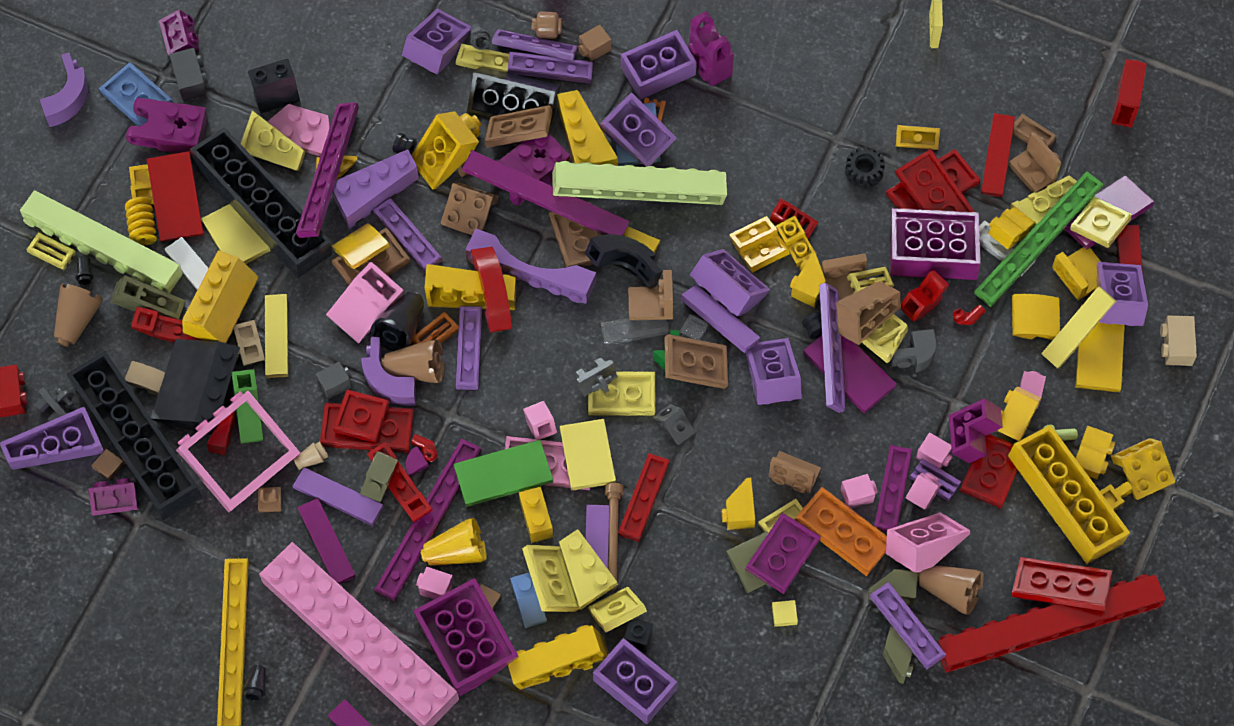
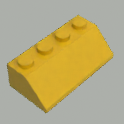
(219, 299)

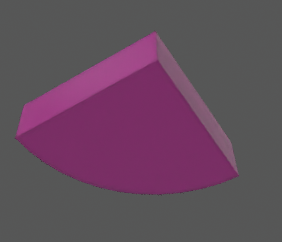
(415, 462)

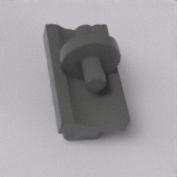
(596, 378)
(50, 400)

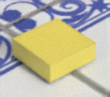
(784, 613)

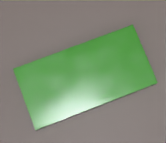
(503, 473)

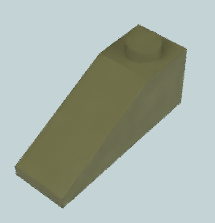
(133, 294)

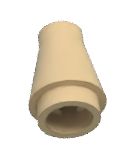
(311, 455)

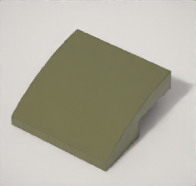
(740, 557)

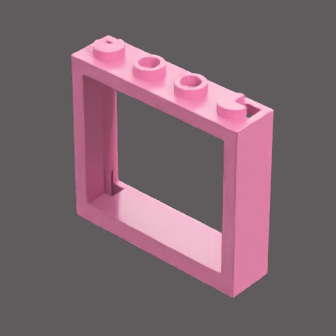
(205, 427)

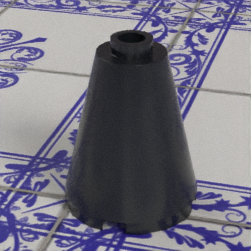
(399, 322)

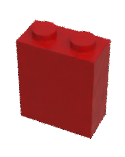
(1128, 93)
(11, 391)

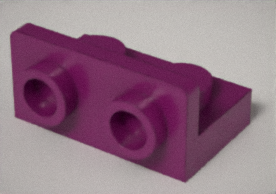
(179, 32)
(113, 497)

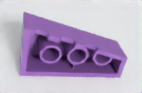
(369, 187)
(53, 441)

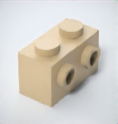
(1179, 340)

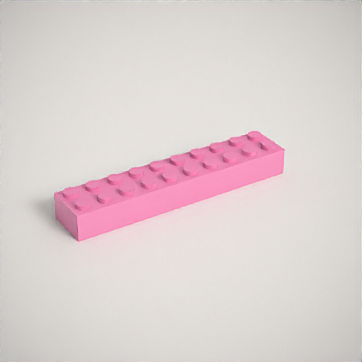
(359, 636)

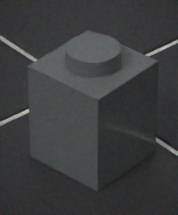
(334, 380)

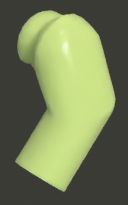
(1066, 434)

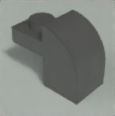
(921, 351)

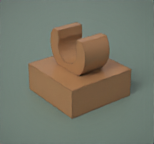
(270, 499)

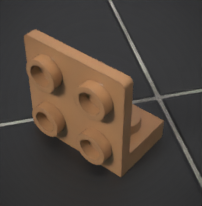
(1037, 165)
(467, 208)
(838, 269)
(653, 302)
(793, 472)

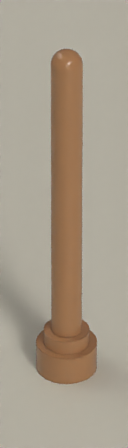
(613, 492)

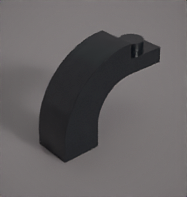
(627, 252)

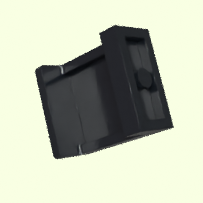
(274, 85)

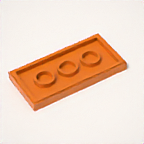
(844, 531)

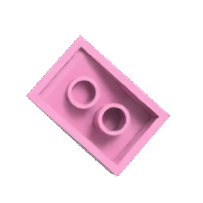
(924, 541)

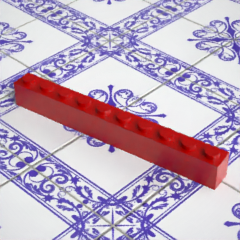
(1047, 624)

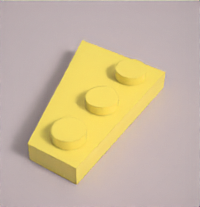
(270, 144)
(1040, 203)

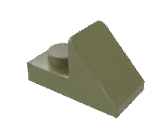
(378, 476)

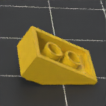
(443, 148)

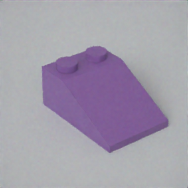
(435, 41)
(637, 130)
(1127, 287)
(774, 372)

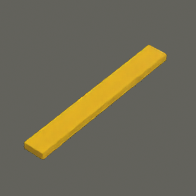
(233, 642)

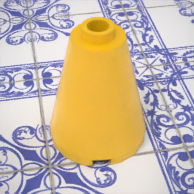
(456, 545)

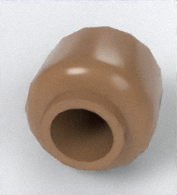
(547, 25)

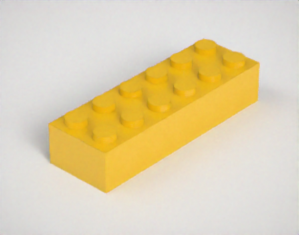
(1068, 494)

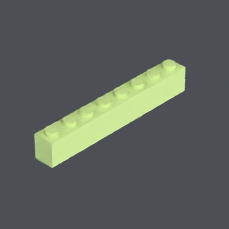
(639, 183)
(100, 242)

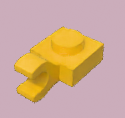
(1115, 496)

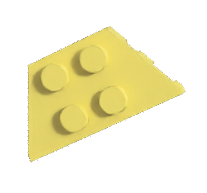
(887, 338)

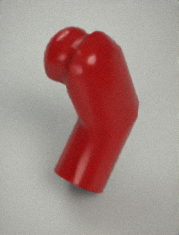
(966, 318)
(427, 446)

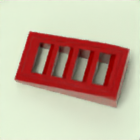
(789, 209)
(221, 436)

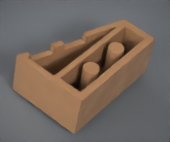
(866, 311)

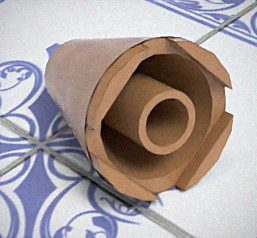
(74, 313)
(416, 361)
(953, 586)

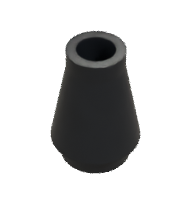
(255, 685)

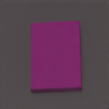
(782, 553)

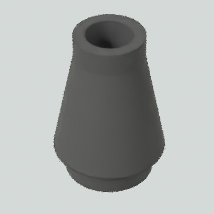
(480, 37)

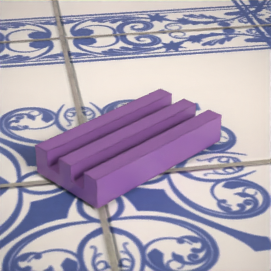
(940, 473)

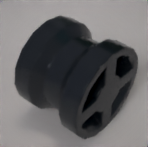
(403, 143)
(813, 324)

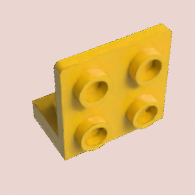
(1078, 271)
(1145, 467)

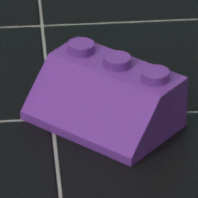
(729, 282)

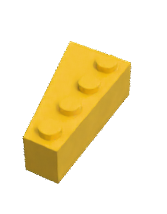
(582, 132)
(460, 287)
(558, 657)

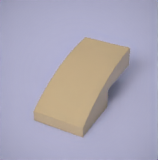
(249, 343)
(145, 377)

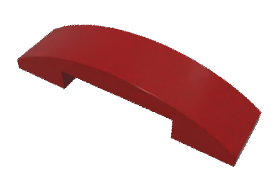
(493, 288)
(159, 326)
(403, 488)

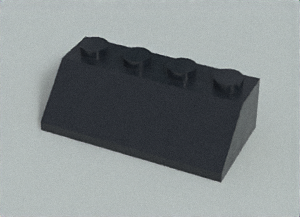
(504, 93)

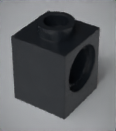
(639, 634)

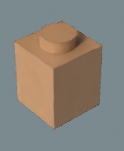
(594, 43)

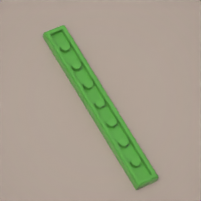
(1038, 239)

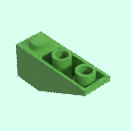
(248, 421)

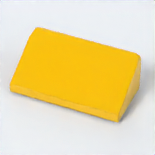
(917, 137)

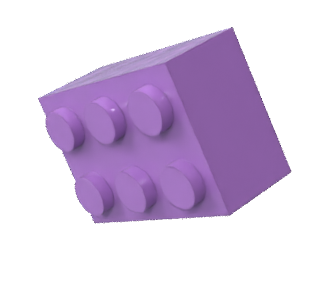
(658, 64)
(635, 681)

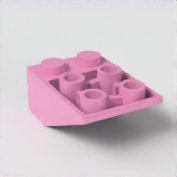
(364, 302)

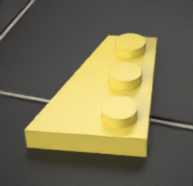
(586, 570)

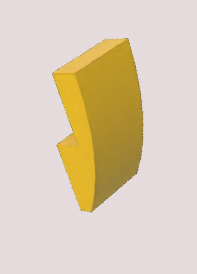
(795, 240)

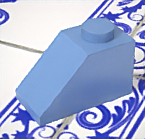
(527, 600)

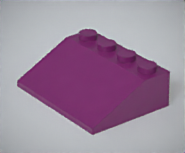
(936, 242)
(465, 636)

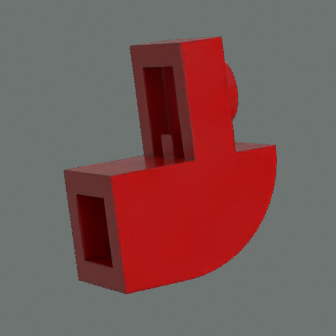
(925, 297)

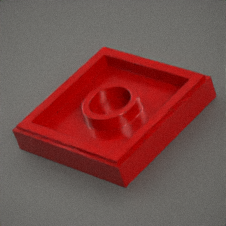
(361, 416)

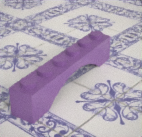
(570, 282)

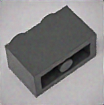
(188, 73)

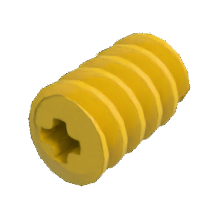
(140, 221)

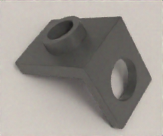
(676, 423)

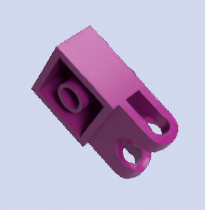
(710, 50)
(169, 125)
(536, 160)

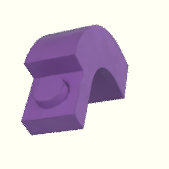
(71, 98)
(398, 390)

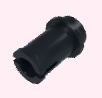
(83, 269)

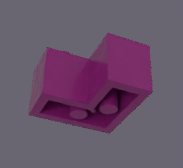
(971, 426)

